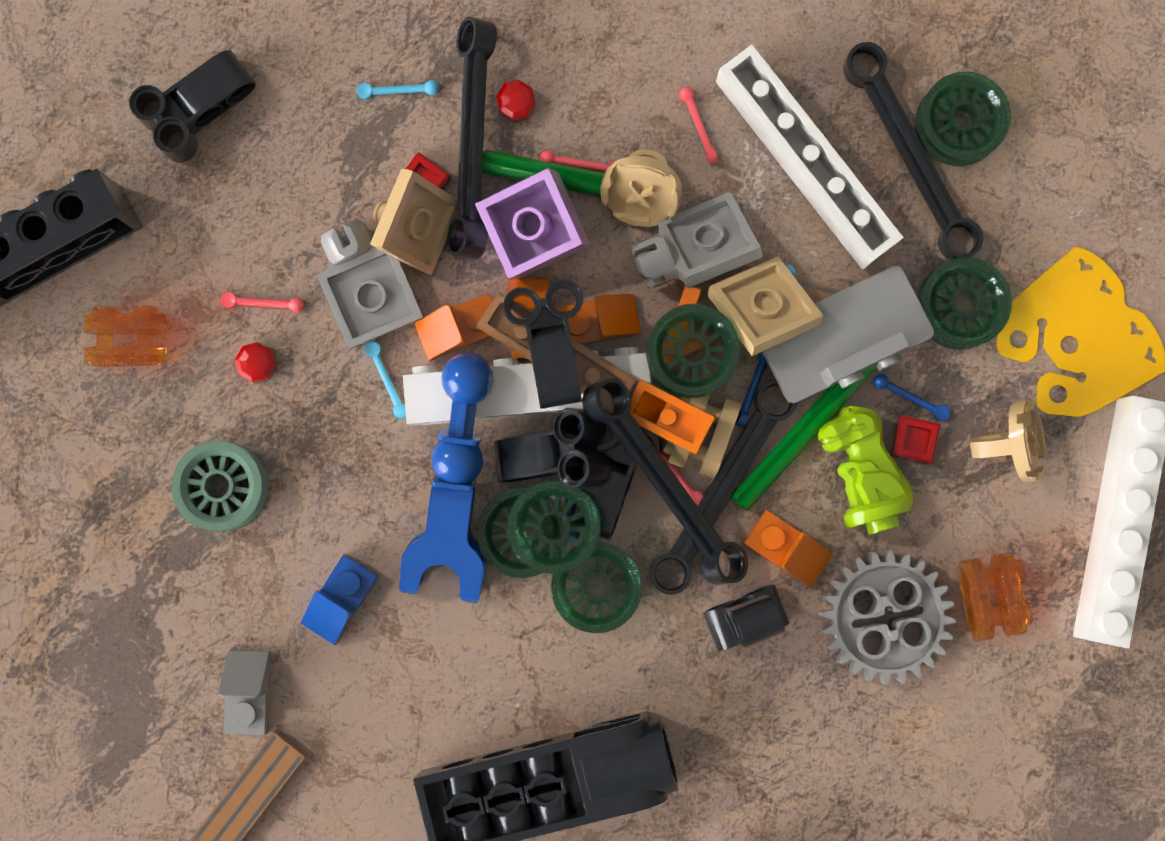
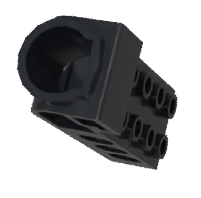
(61, 231)
(550, 783)

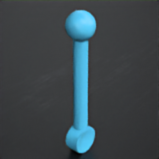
(366, 92)
(374, 350)

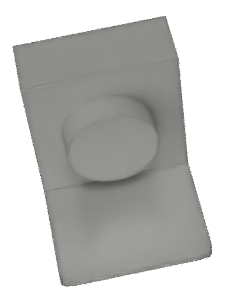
(246, 692)

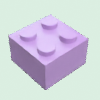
(533, 224)

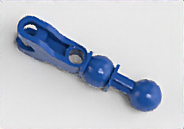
(457, 464)

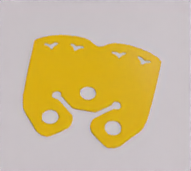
(1099, 322)

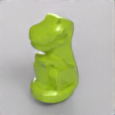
(871, 476)

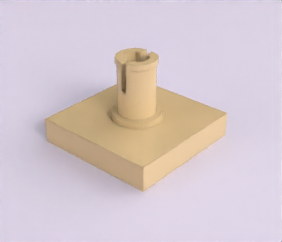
(414, 221)
(765, 305)

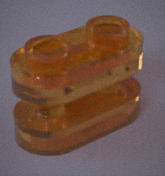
(106, 322)
(1006, 577)

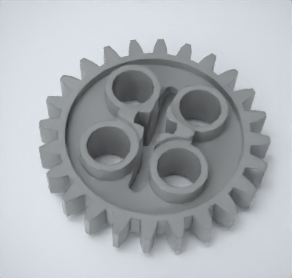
(893, 654)

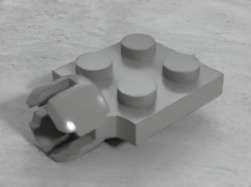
(697, 244)
(365, 286)

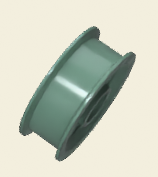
(184, 480)

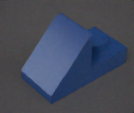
(339, 599)

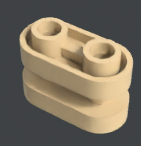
(713, 453)

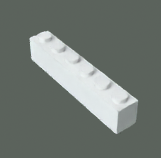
(807, 157)
(511, 395)
(1122, 522)

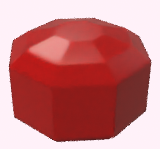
(516, 101)
(256, 362)

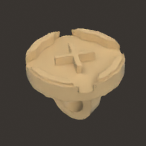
(641, 189)
(1023, 441)

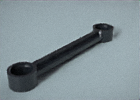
(475, 43)
(912, 150)
(665, 482)
(724, 485)

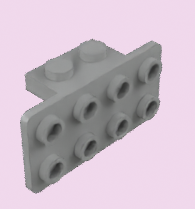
(858, 330)

